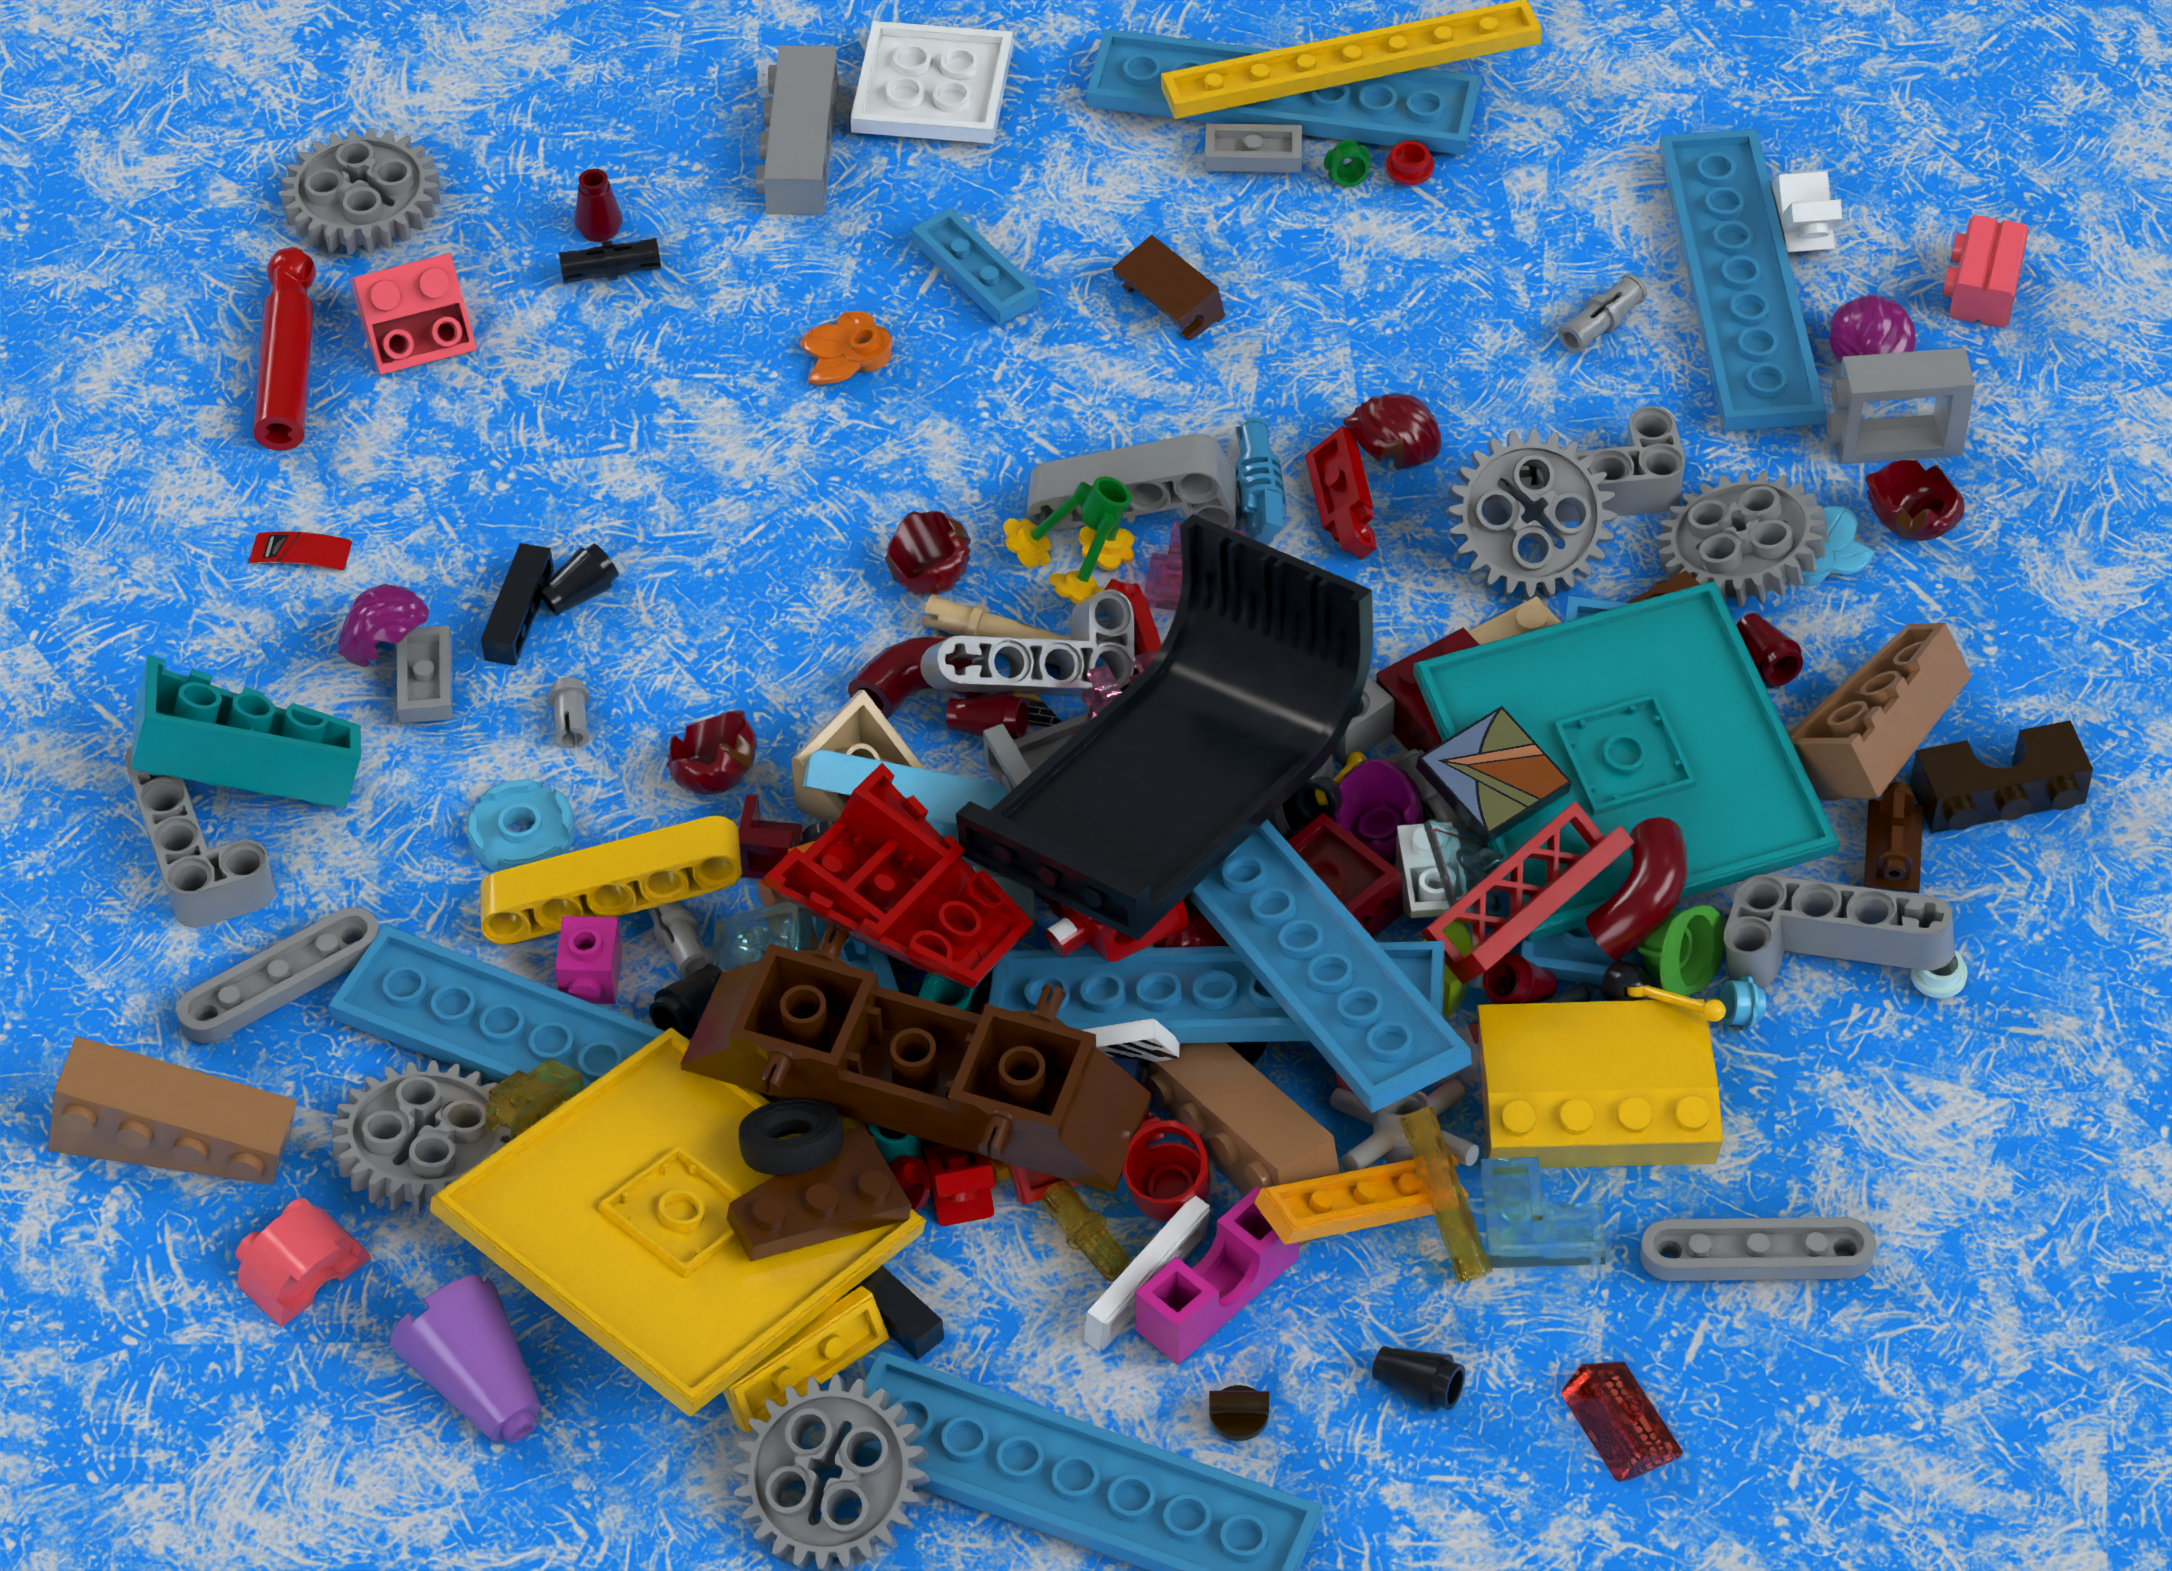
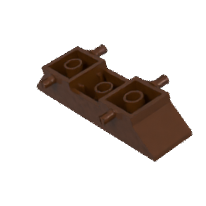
(980, 1083)

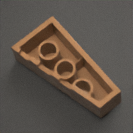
(1880, 713)
(1242, 1118)

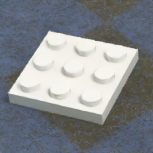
(932, 82)

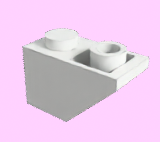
(1420, 877)

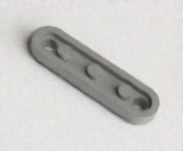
(276, 975)
(1757, 1248)

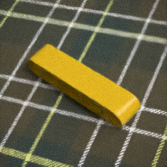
(611, 879)

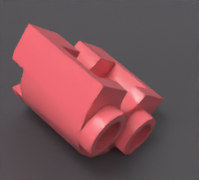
(295, 1258)

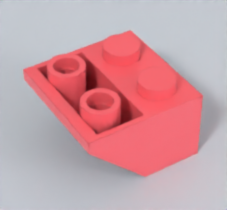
(413, 313)

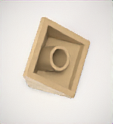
(854, 730)

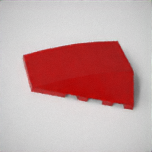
(902, 887)

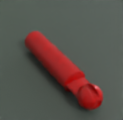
(285, 352)

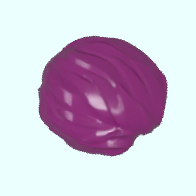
(1871, 327)
(377, 616)
(1377, 801)

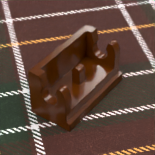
(1171, 286)

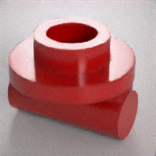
(913, 1178)

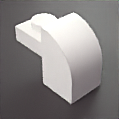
(1806, 211)

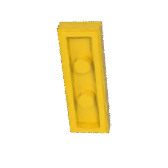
(818, 1351)

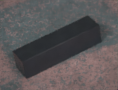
(517, 604)
(903, 1313)

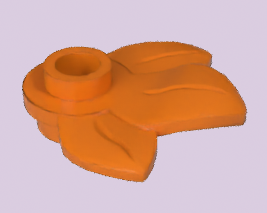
(846, 348)

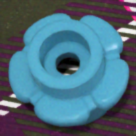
(1743, 1002)

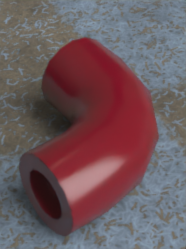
(897, 674)
(1648, 893)

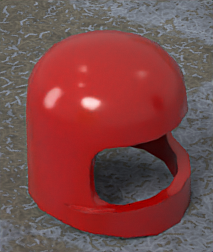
(1168, 1173)

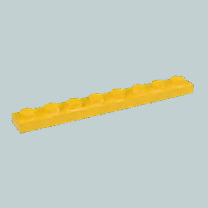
(1350, 58)

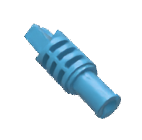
(1259, 481)

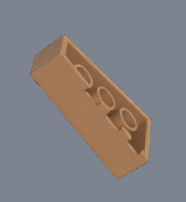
(166, 1116)

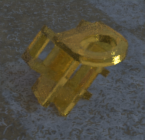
(529, 1097)

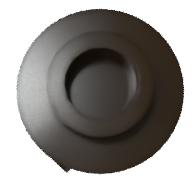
(1239, 1412)

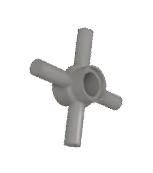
(1388, 1134)

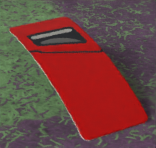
(301, 549)

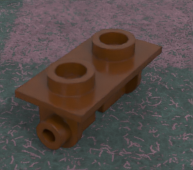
(1894, 841)

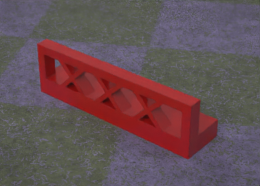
(1543, 900)

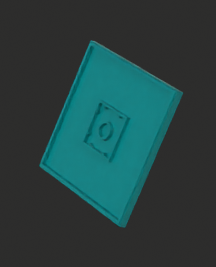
(1648, 720)

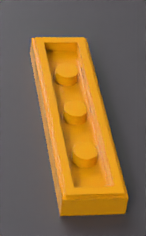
(1344, 1202)

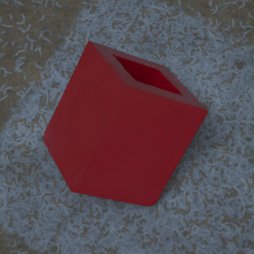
(764, 842)

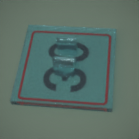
(1463, 863)

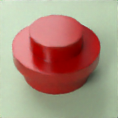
(1409, 163)

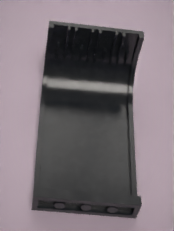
(1198, 746)

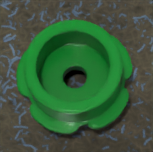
(1352, 172)

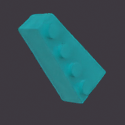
(240, 739)

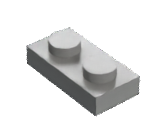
(1253, 148)
(425, 675)

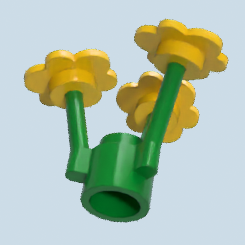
(1101, 539)

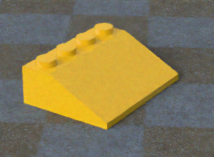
(1599, 1084)

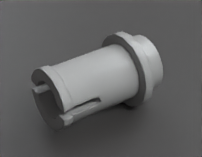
(569, 700)

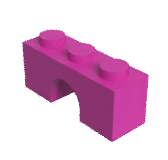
(1188, 1304)

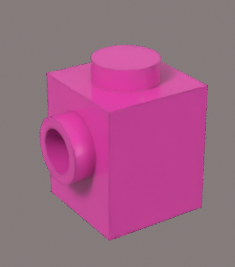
(589, 958)

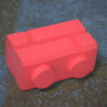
(1987, 270)

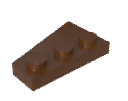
(820, 1205)

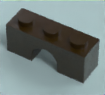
(1962, 791)

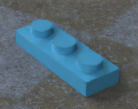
(975, 265)

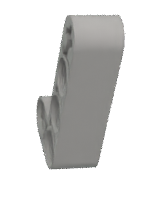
(1159, 474)
(1642, 474)
(1028, 655)
(199, 882)
(1834, 922)

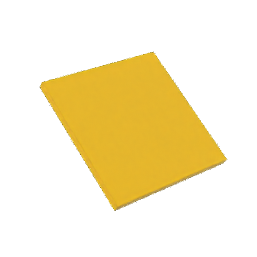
(625, 1230)

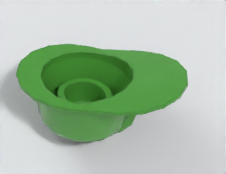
(1685, 949)

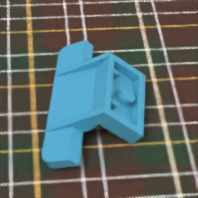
(937, 791)

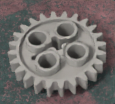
(360, 191)
(1564, 482)
(1745, 536)
(414, 1133)
(882, 1487)

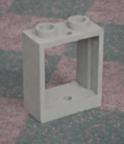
(1894, 377)

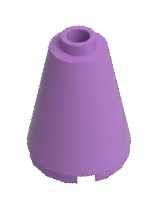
(472, 1357)

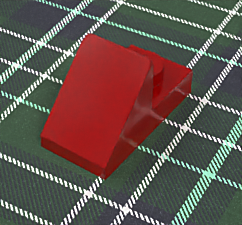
(959, 1184)

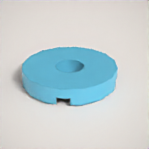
(514, 802)

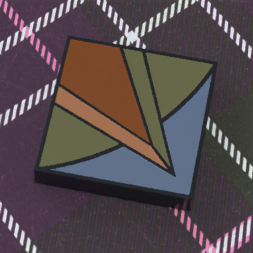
(1493, 775)

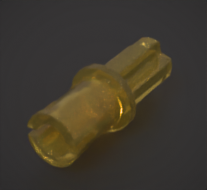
(1085, 1230)

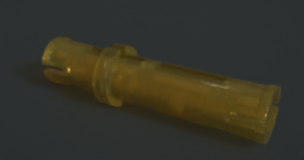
(1449, 1205)

